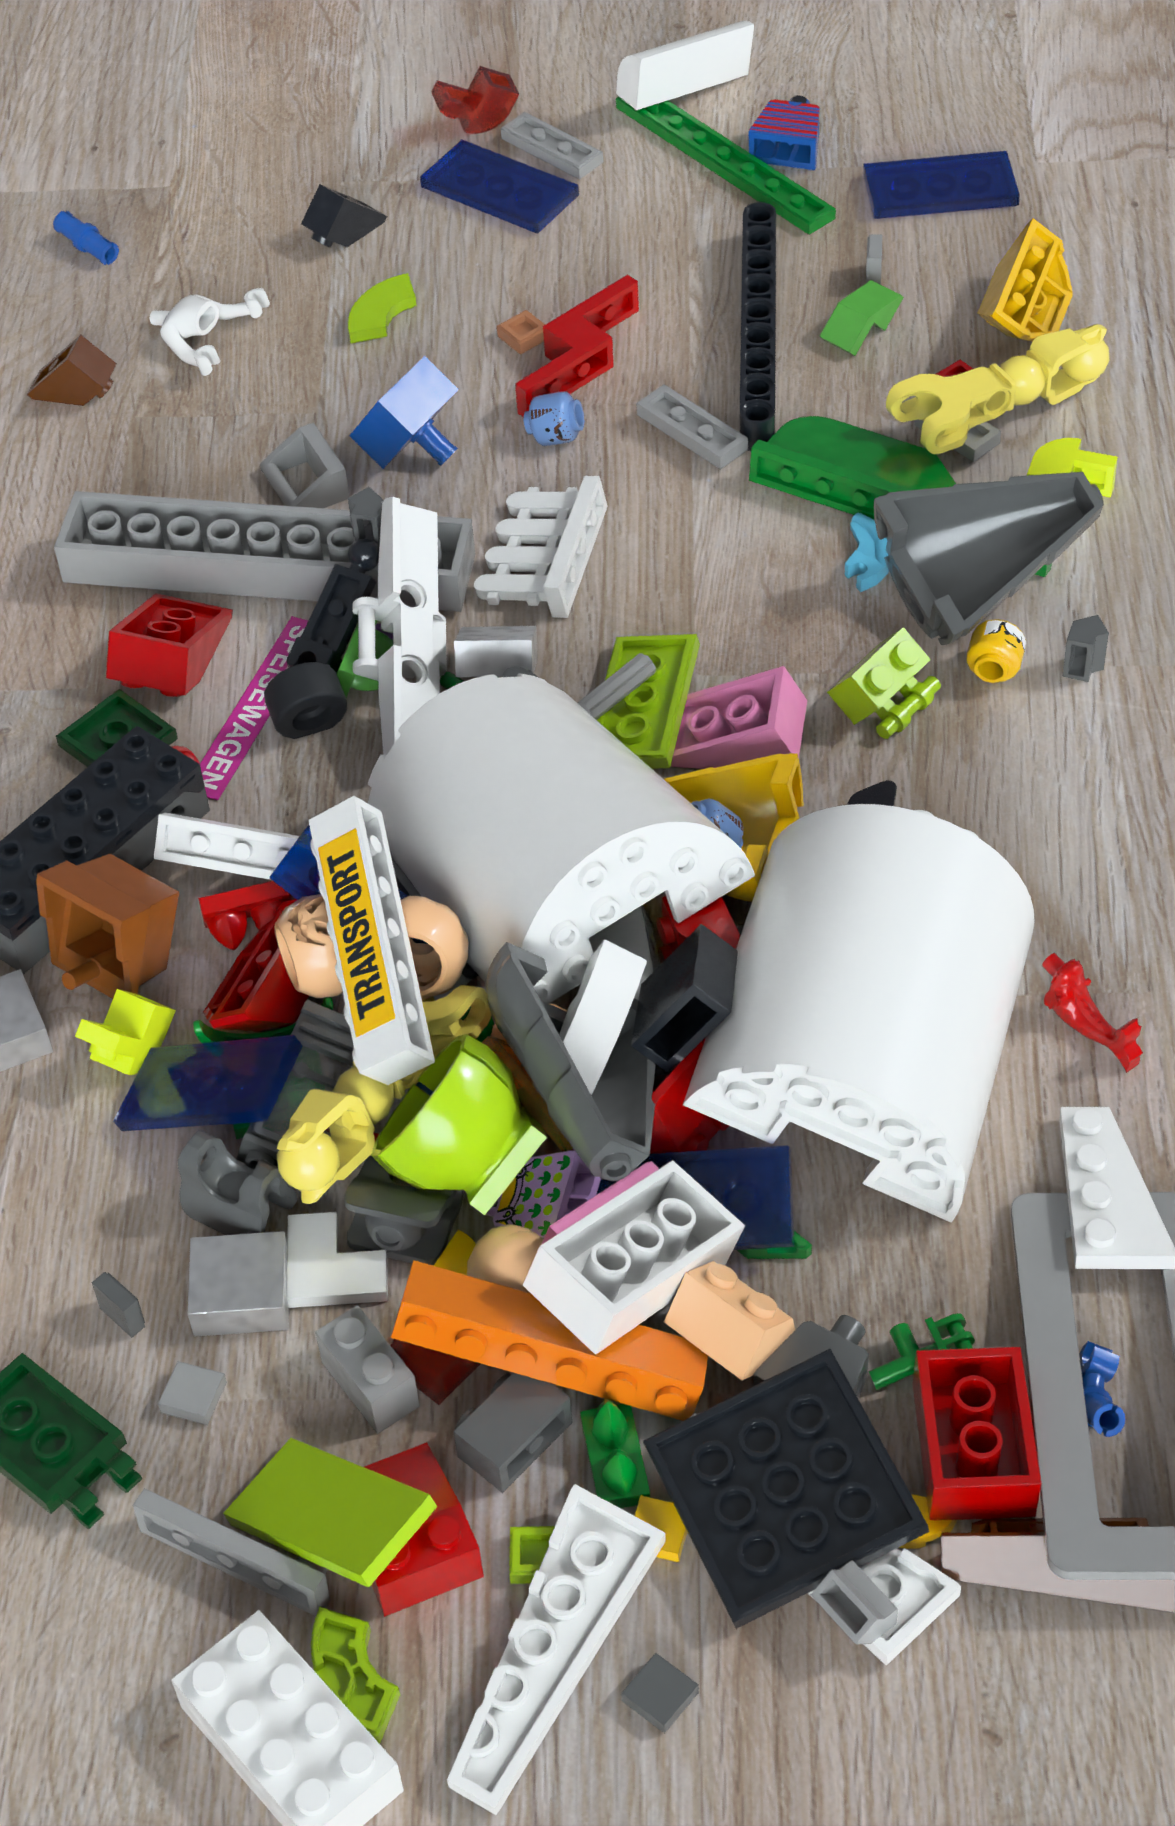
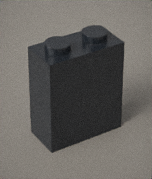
(685, 998)

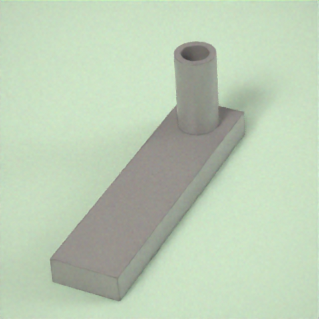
(288, 1579)

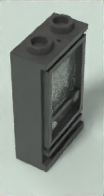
(321, 1061)

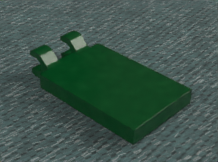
(57, 1443)

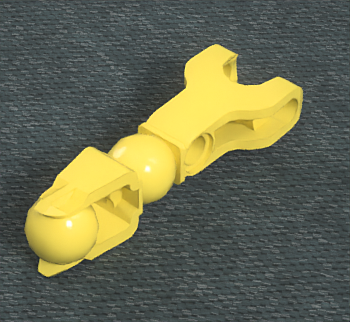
(982, 394)
(312, 1158)

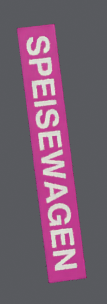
(247, 717)

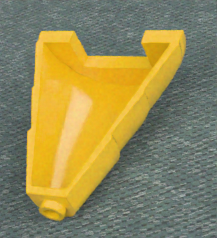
(759, 792)

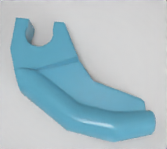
(869, 557)

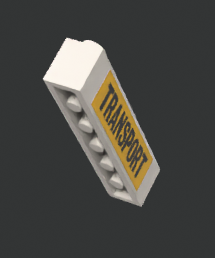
(370, 942)

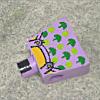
(545, 1192)

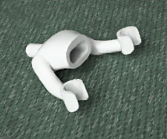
(196, 317)

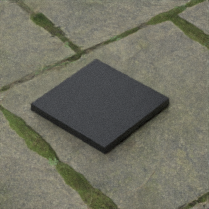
(784, 1487)

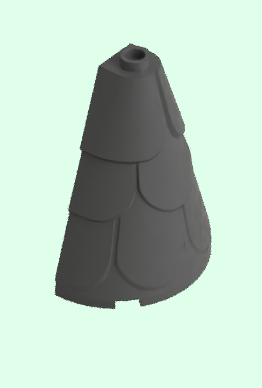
(978, 543)
(605, 1128)

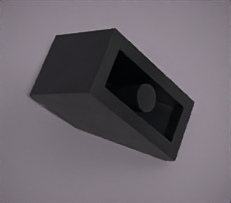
(340, 218)

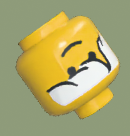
(996, 650)

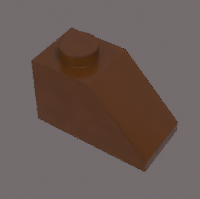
(74, 375)

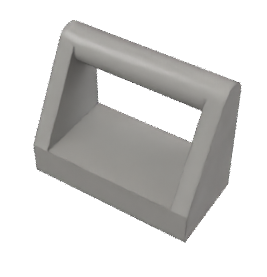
(311, 447)

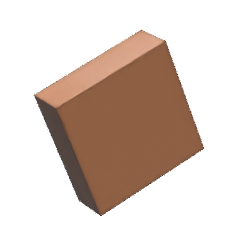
(521, 332)

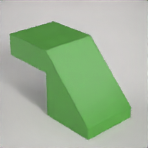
(857, 313)

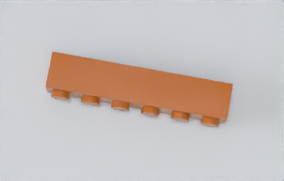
(523, 1337)

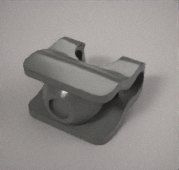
(227, 1192)
(399, 1218)

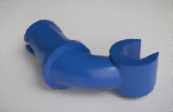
(1098, 1368)

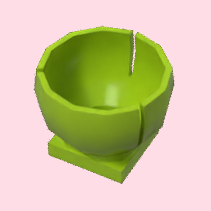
(466, 1132)

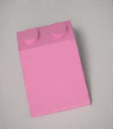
(741, 721)

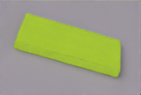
(653, 712)
(330, 1511)

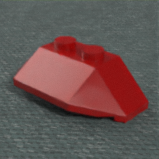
(257, 987)
(675, 1125)

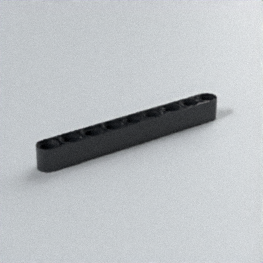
(758, 323)

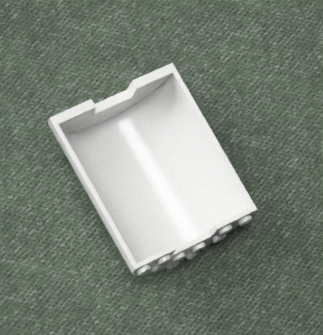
(540, 824)
(873, 996)

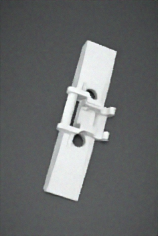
(419, 633)

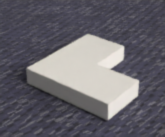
(322, 1275)

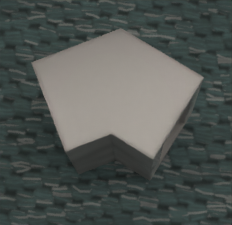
(856, 1604)

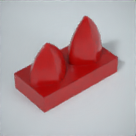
(228, 911)

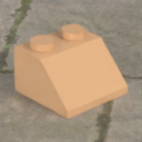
(728, 1319)

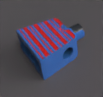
(787, 133)

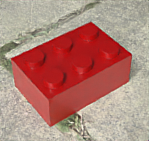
(976, 1434)

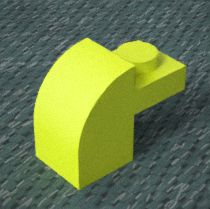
(1066, 457)
(127, 1032)

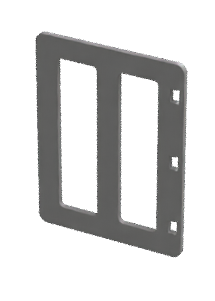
(1074, 1535)

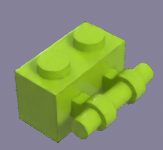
(881, 675)

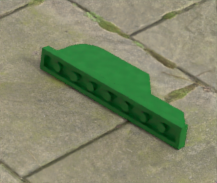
(844, 465)

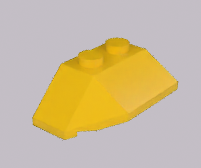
(1029, 286)

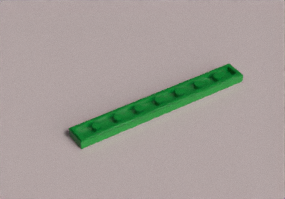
(733, 164)

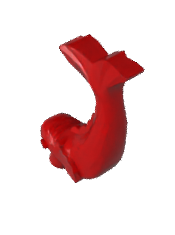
(1073, 1004)

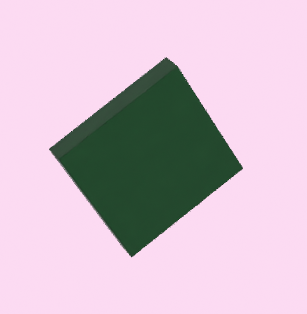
(107, 724)

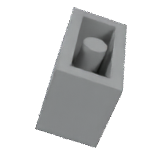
(367, 1369)

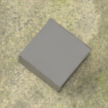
(874, 258)
(192, 1393)

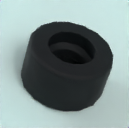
(305, 700)

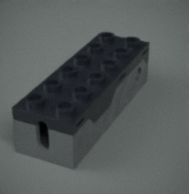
(98, 813)

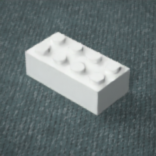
(631, 1255)
(286, 1730)

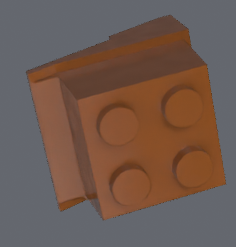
(106, 923)

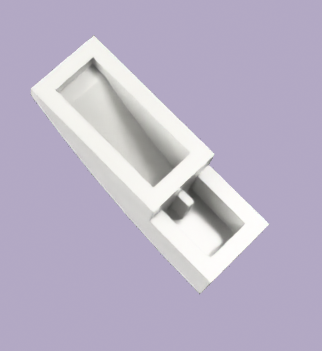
(600, 1009)

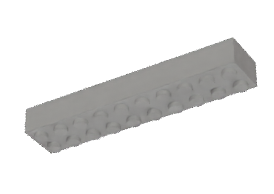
(230, 547)

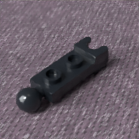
(333, 615)

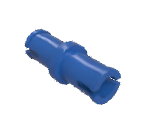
(86, 237)

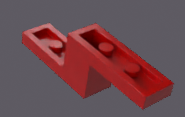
(579, 343)

